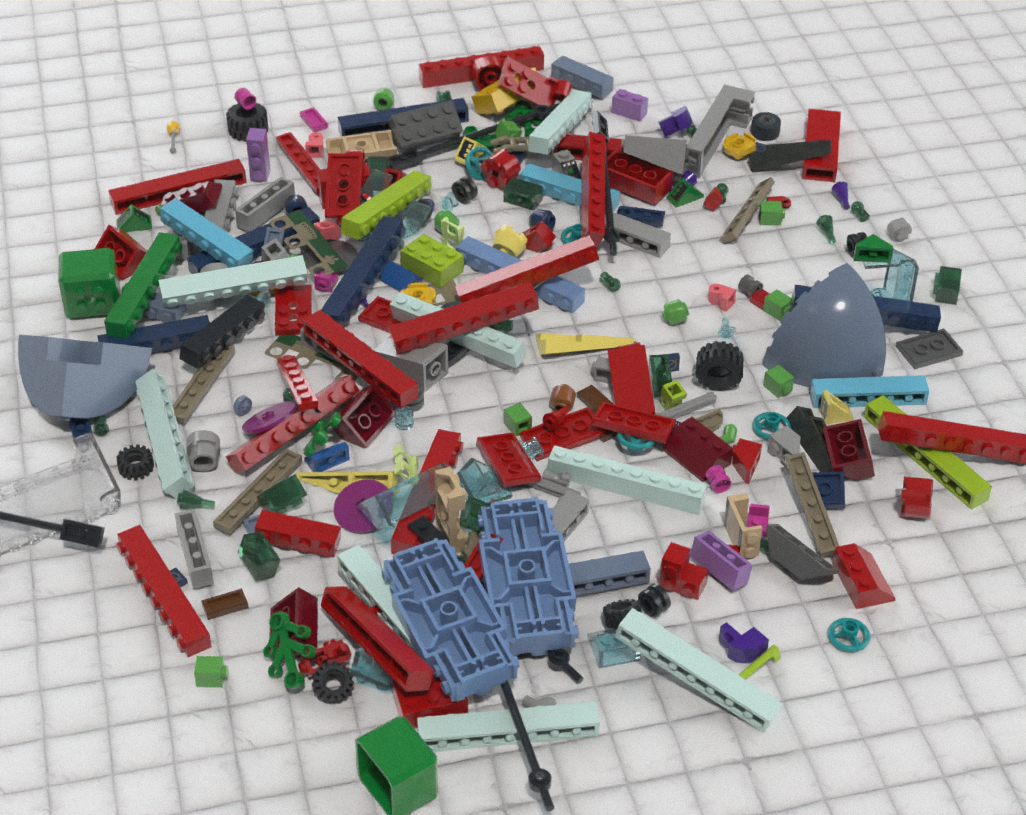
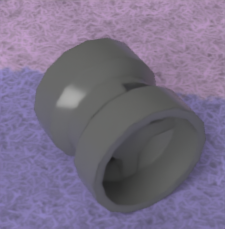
(749, 285)

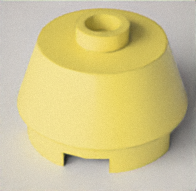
(509, 241)

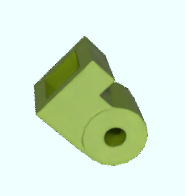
(674, 396)

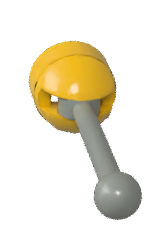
(171, 130)

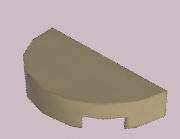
(712, 420)

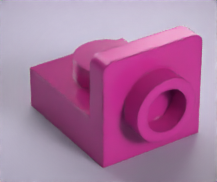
(325, 283)
(757, 516)

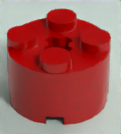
(486, 71)
(500, 168)
(917, 497)

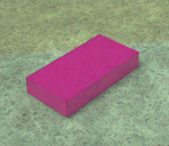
(314, 119)

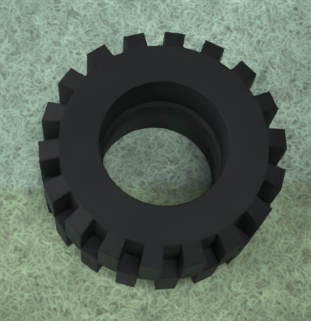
(241, 120)
(719, 365)

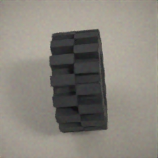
(135, 470)
(617, 611)
(344, 675)

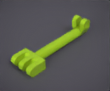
(773, 652)

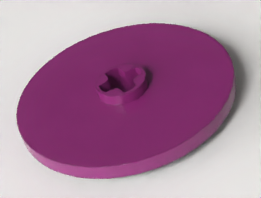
(269, 417)
(347, 509)

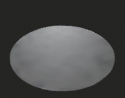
(343, 249)

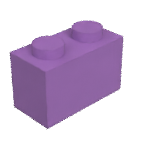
(629, 105)

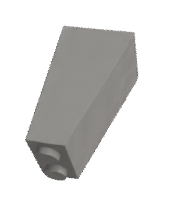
(659, 151)
(424, 364)

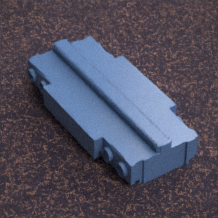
(528, 575)
(450, 619)

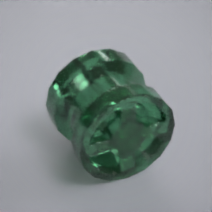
(443, 96)

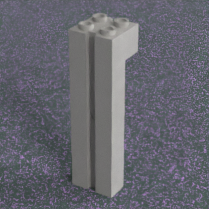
(729, 108)

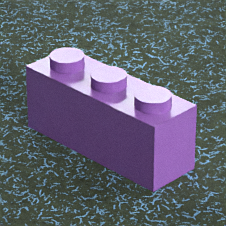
(258, 154)
(721, 560)

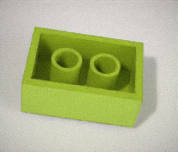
(432, 260)

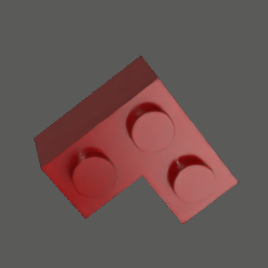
(680, 575)

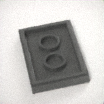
(929, 348)

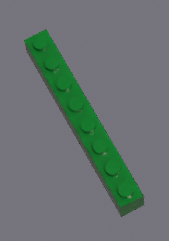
(142, 285)

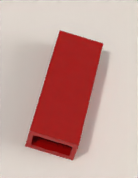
(822, 126)

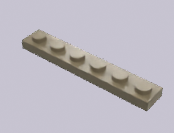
(745, 213)
(200, 384)
(247, 500)
(812, 504)

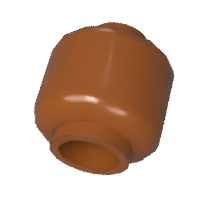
(562, 396)

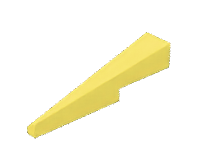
(560, 343)
(339, 480)

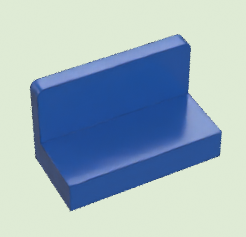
(398, 276)
(328, 457)

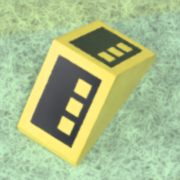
(465, 146)
(834, 410)

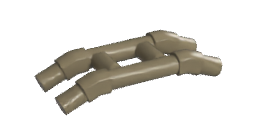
(512, 146)

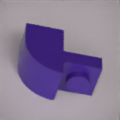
(676, 122)
(743, 647)

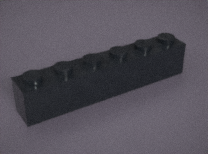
(222, 331)

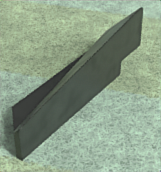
(788, 153)
(811, 436)

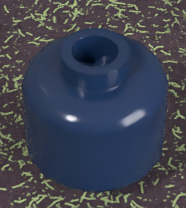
(295, 203)
(542, 215)

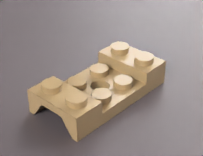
(372, 143)
(449, 501)

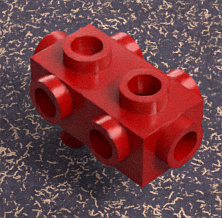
(330, 651)

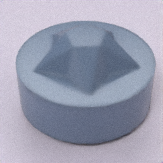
(242, 405)

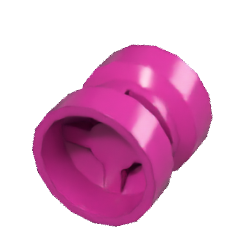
(245, 98)
(719, 480)

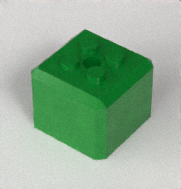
(88, 282)
(397, 767)

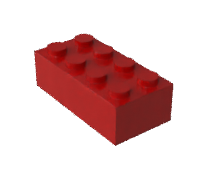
(638, 177)

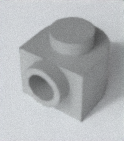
(899, 229)

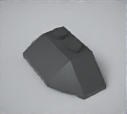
(795, 555)

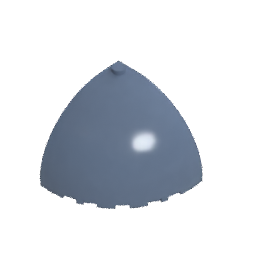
(831, 332)
(79, 376)

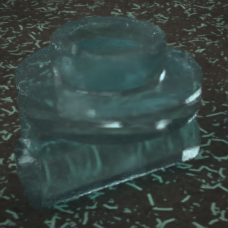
(449, 201)
(726, 331)

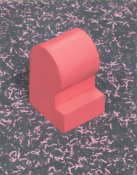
(315, 145)
(328, 229)
(722, 296)

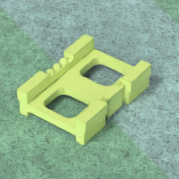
(457, 237)
(401, 465)

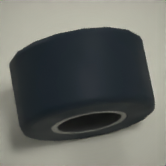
(765, 126)

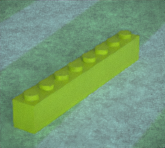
(386, 203)
(940, 464)

